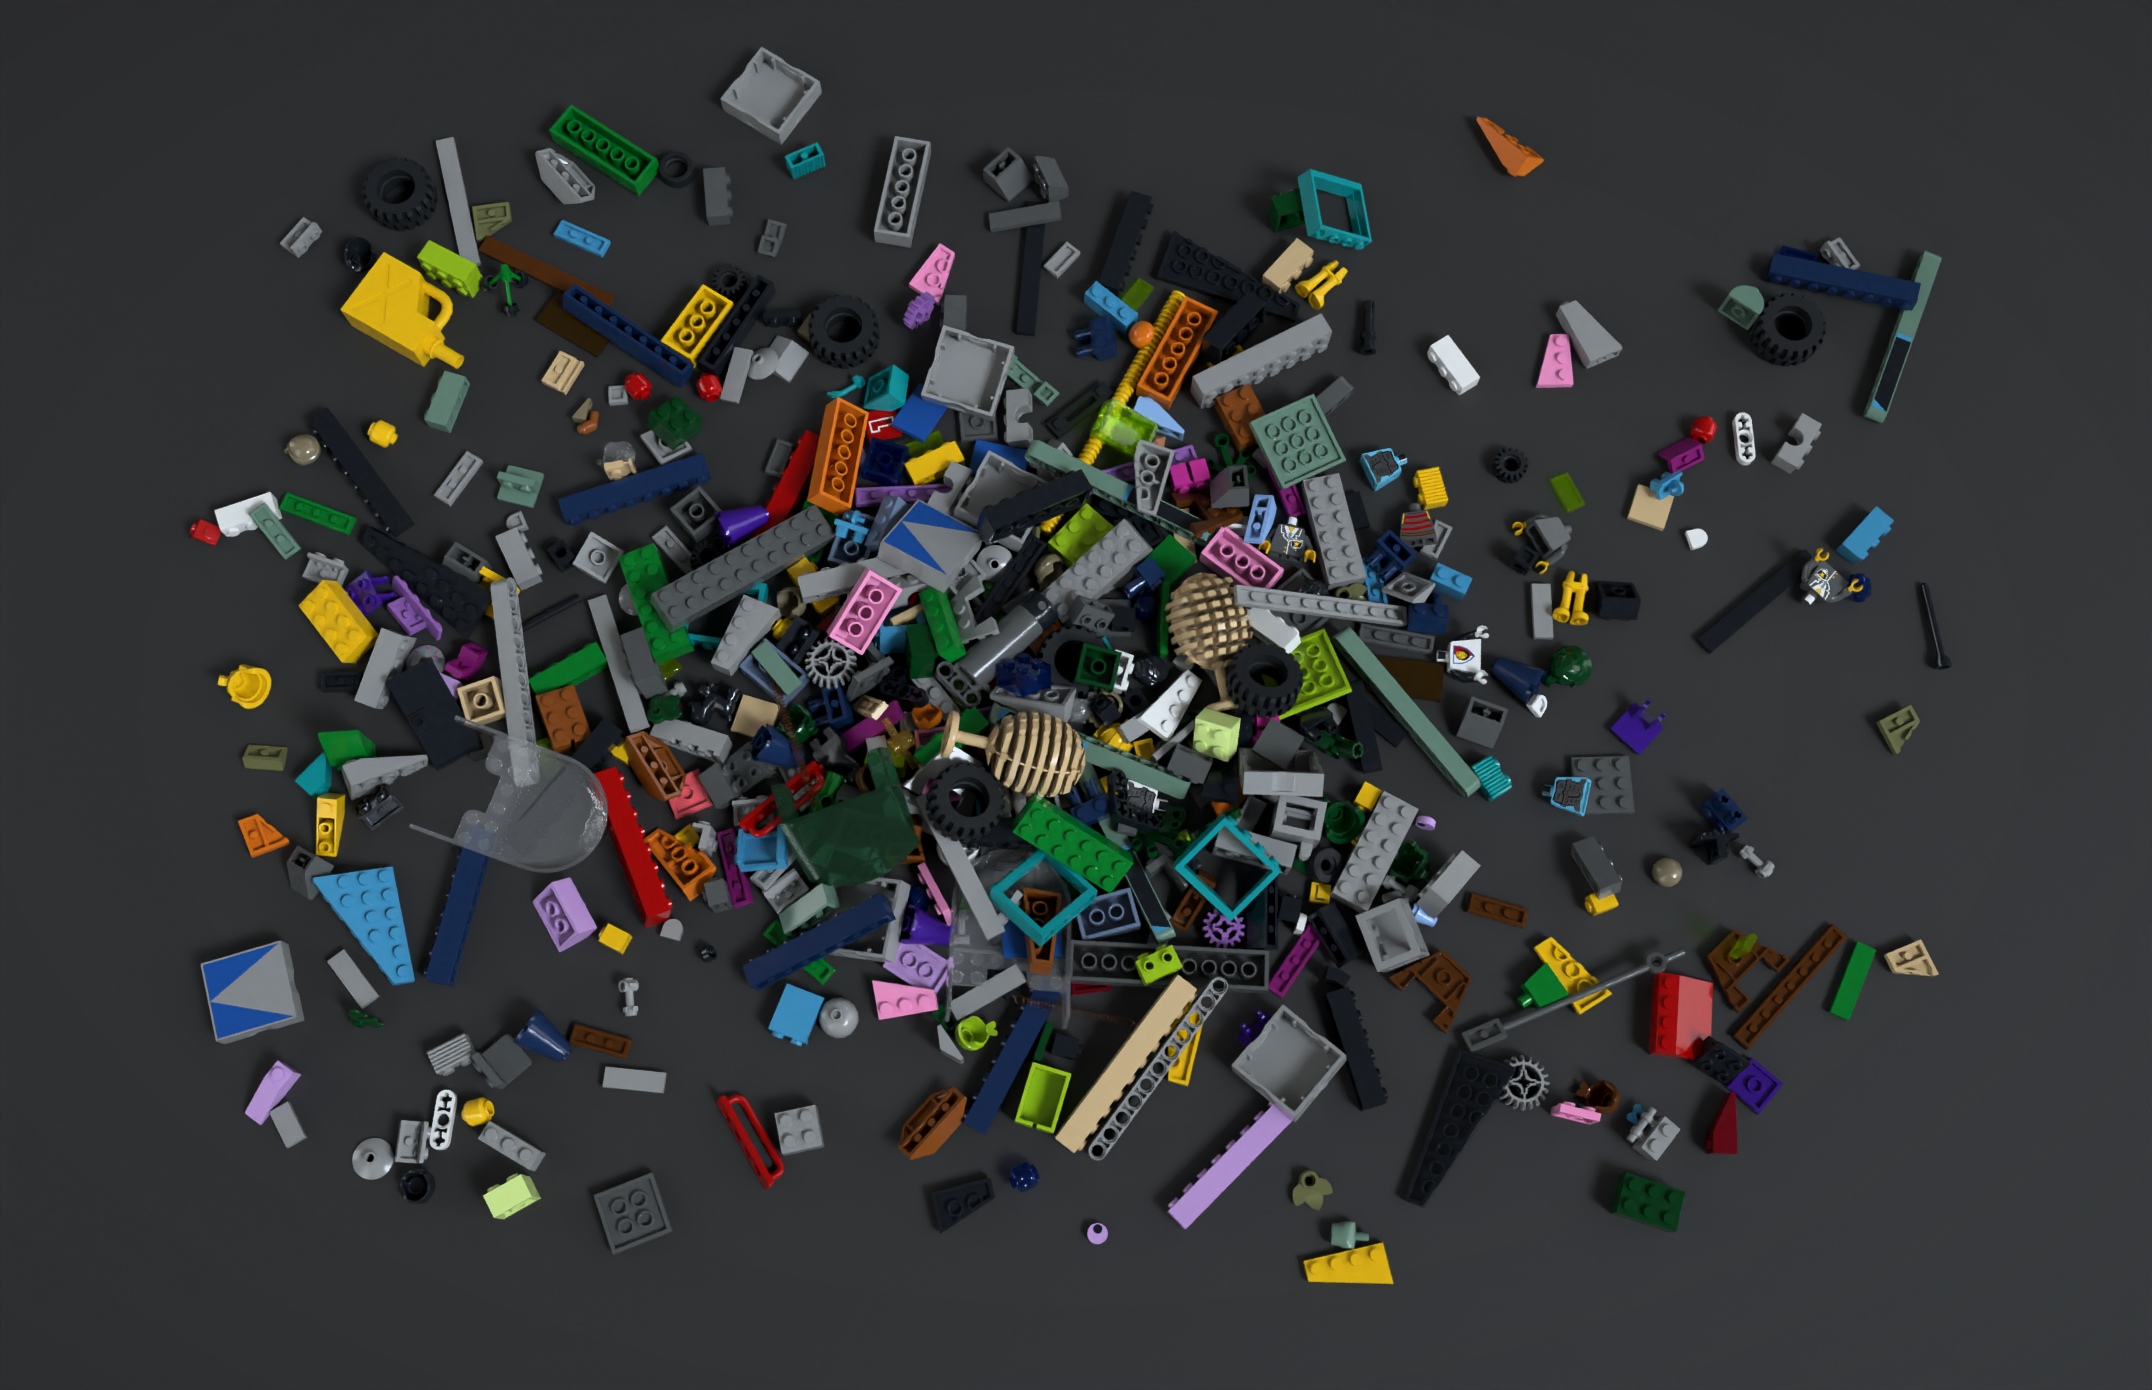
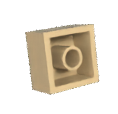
(483, 700)

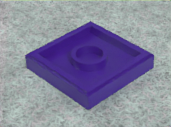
(1754, 1086)

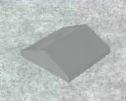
(790, 357)
(661, 451)
(597, 558)
(1409, 588)
(947, 1046)

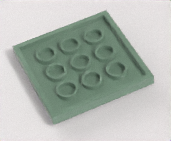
(1297, 442)

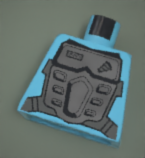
(1382, 466)
(1569, 794)

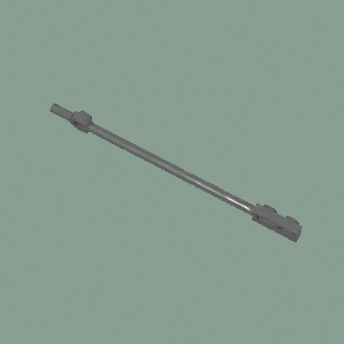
(1495, 1031)

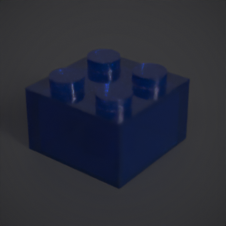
(885, 462)
(1023, 675)

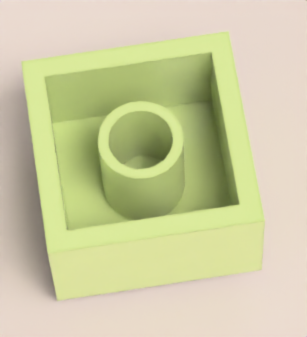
(1216, 734)
(511, 1196)

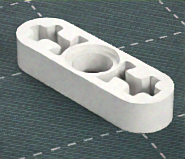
(1747, 431)
(449, 1126)

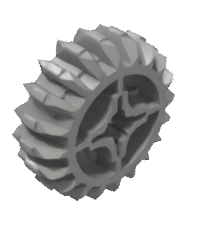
(830, 679)
(1539, 1081)

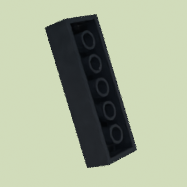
(1033, 506)

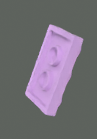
(919, 966)

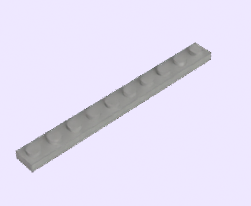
(1319, 605)

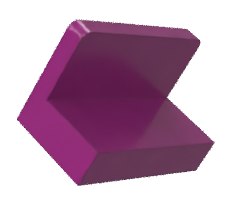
(1683, 455)

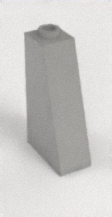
(1587, 335)

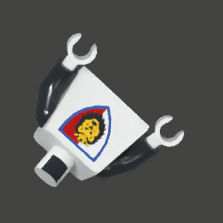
(1464, 657)

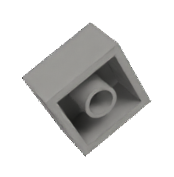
(799, 1130)

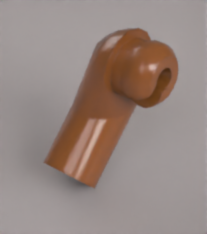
(590, 425)

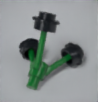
(518, 278)

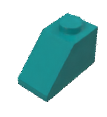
(317, 777)

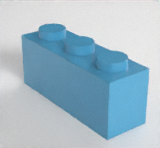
(1107, 304)
(1865, 536)

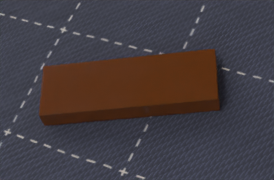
(1497, 910)
(600, 1041)

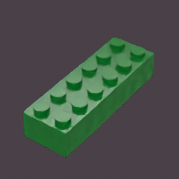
(604, 150)
(644, 576)
(1072, 843)

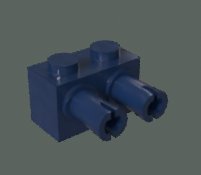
(1102, 337)
(1394, 552)
(1146, 577)
(1428, 617)
(837, 706)
(1094, 809)
(1723, 811)

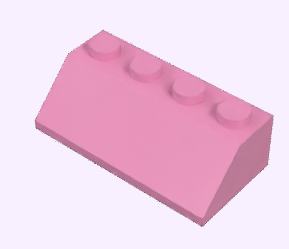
(864, 610)

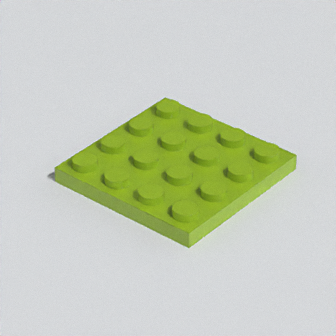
(1321, 673)

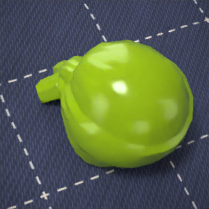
(973, 1033)

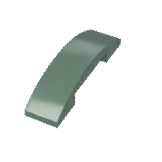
(1024, 378)

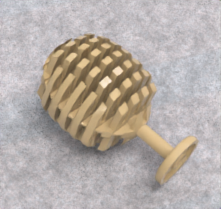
(1208, 627)
(1026, 753)

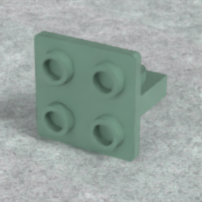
(519, 486)

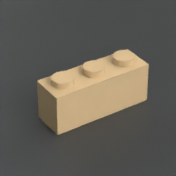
(1288, 266)

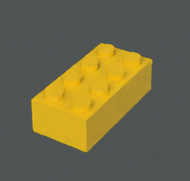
(698, 324)
(339, 621)

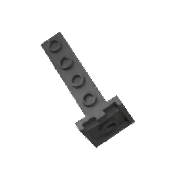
(872, 676)

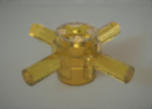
(900, 742)

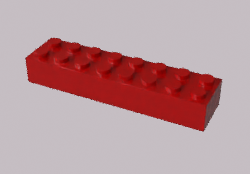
(633, 851)

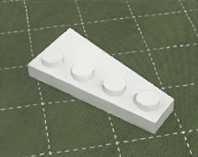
(1167, 711)

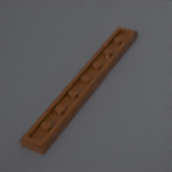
(538, 270)
(1789, 986)

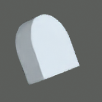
(1696, 538)
(1537, 705)
(1299, 928)

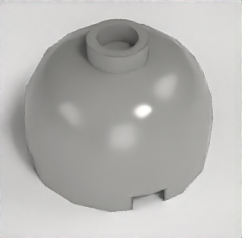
(838, 1018)

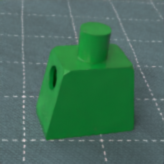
(1541, 988)

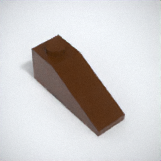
(1191, 903)

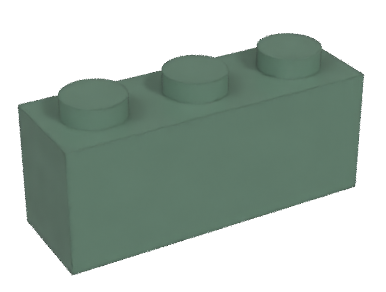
(446, 401)
(809, 910)

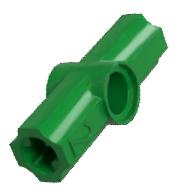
(830, 788)

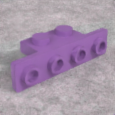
(410, 612)

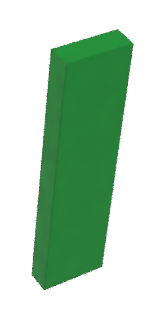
(317, 514)
(1162, 625)
(819, 970)
(1852, 981)

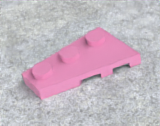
(934, 273)
(1557, 363)
(933, 892)
(902, 1000)

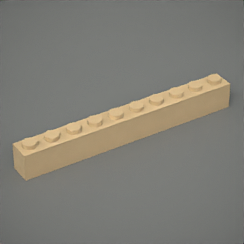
(1125, 1063)

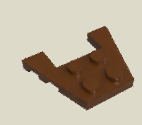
(1213, 516)
(1731, 970)
(1443, 979)

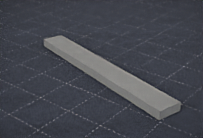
(458, 200)
(610, 641)
(966, 878)

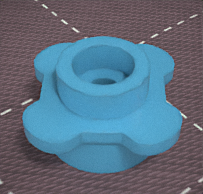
(1632, 1116)

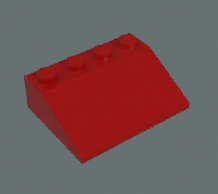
(1680, 1016)

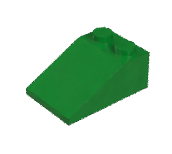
(345, 746)

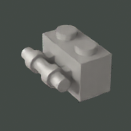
(1655, 1137)

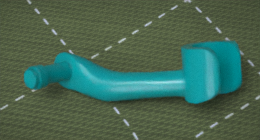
(858, 382)

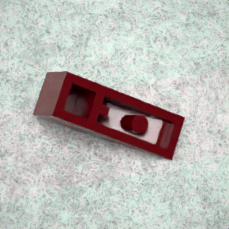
(1722, 1133)

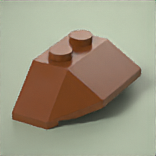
(655, 766)
(932, 1123)

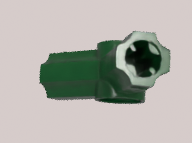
(1338, 746)

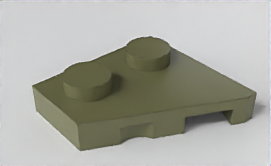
(490, 218)
(1898, 727)

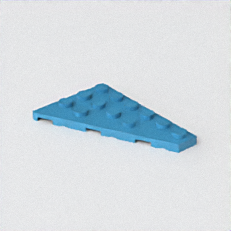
(373, 913)

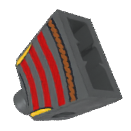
(1417, 527)

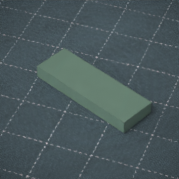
(275, 531)
(776, 668)

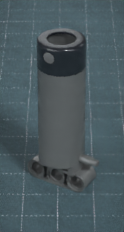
(1017, 631)

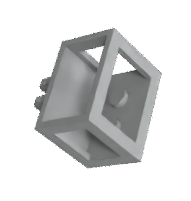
(1304, 839)
(1392, 935)

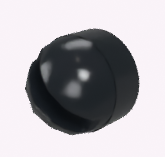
(708, 953)

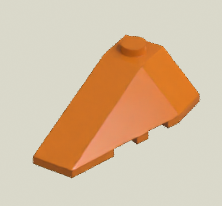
(1515, 157)
(682, 862)

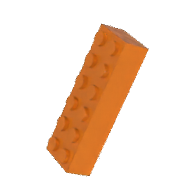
(1176, 352)
(838, 456)

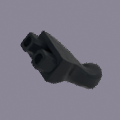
(1314, 722)
(835, 754)

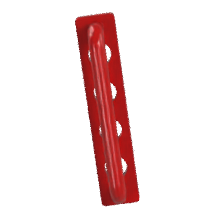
(766, 808)
(725, 1107)

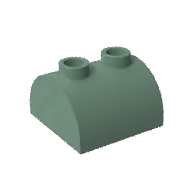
(1743, 305)

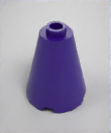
(740, 523)
(923, 928)

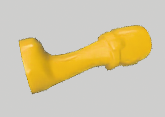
(1316, 298)
(1579, 588)

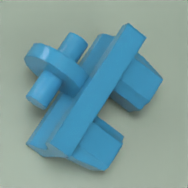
(1667, 485)
(843, 527)

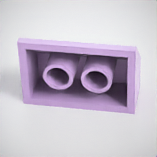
(564, 914)

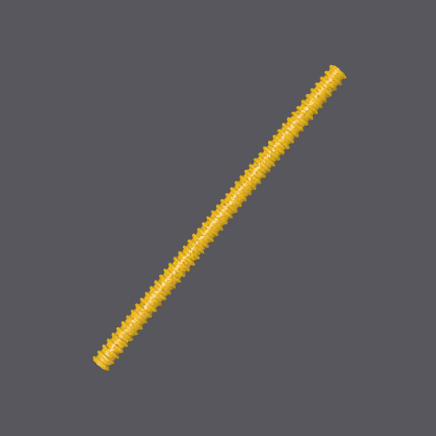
(1127, 386)

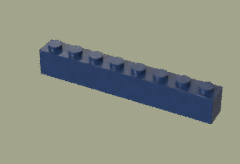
(1843, 282)
(627, 335)
(634, 489)
(456, 918)
(818, 942)
(1009, 1062)

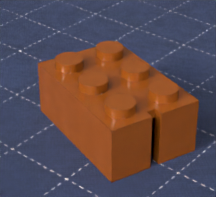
(1236, 412)
(563, 718)

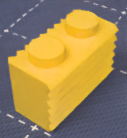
(1430, 488)

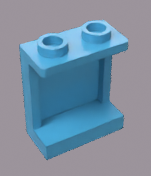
(892, 638)
(763, 852)
(796, 1015)

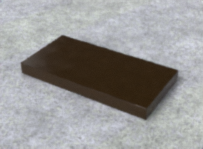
(571, 328)
(1417, 678)

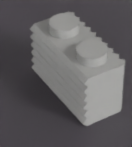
(452, 1054)

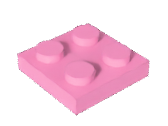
(1568, 1111)

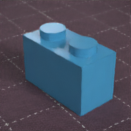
(1450, 581)

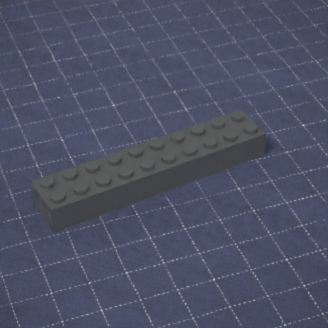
(742, 568)
(1114, 965)

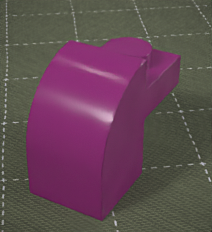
(468, 661)

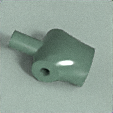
(1345, 1235)

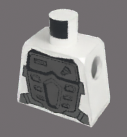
(1144, 797)

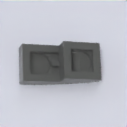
(772, 238)

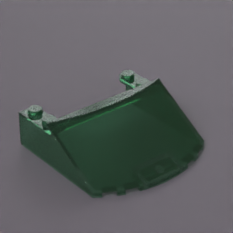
(854, 837)

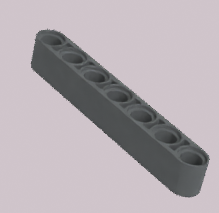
(1328, 401)

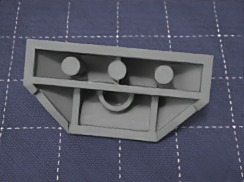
(564, 177)

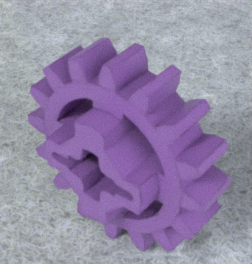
(919, 310)
(1214, 929)

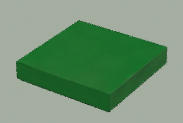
(1172, 559)

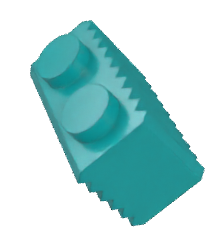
(805, 160)
(1492, 779)

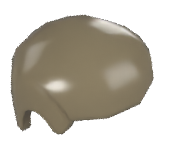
(1667, 872)

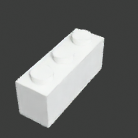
(1453, 365)
(236, 517)
(1273, 630)

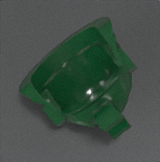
(1569, 667)
(801, 724)
(1342, 821)
(1411, 862)

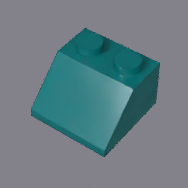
(886, 389)

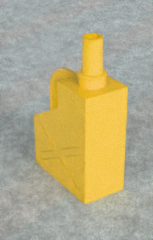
(394, 310)

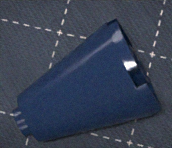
(1519, 677)
(774, 748)
(543, 1038)

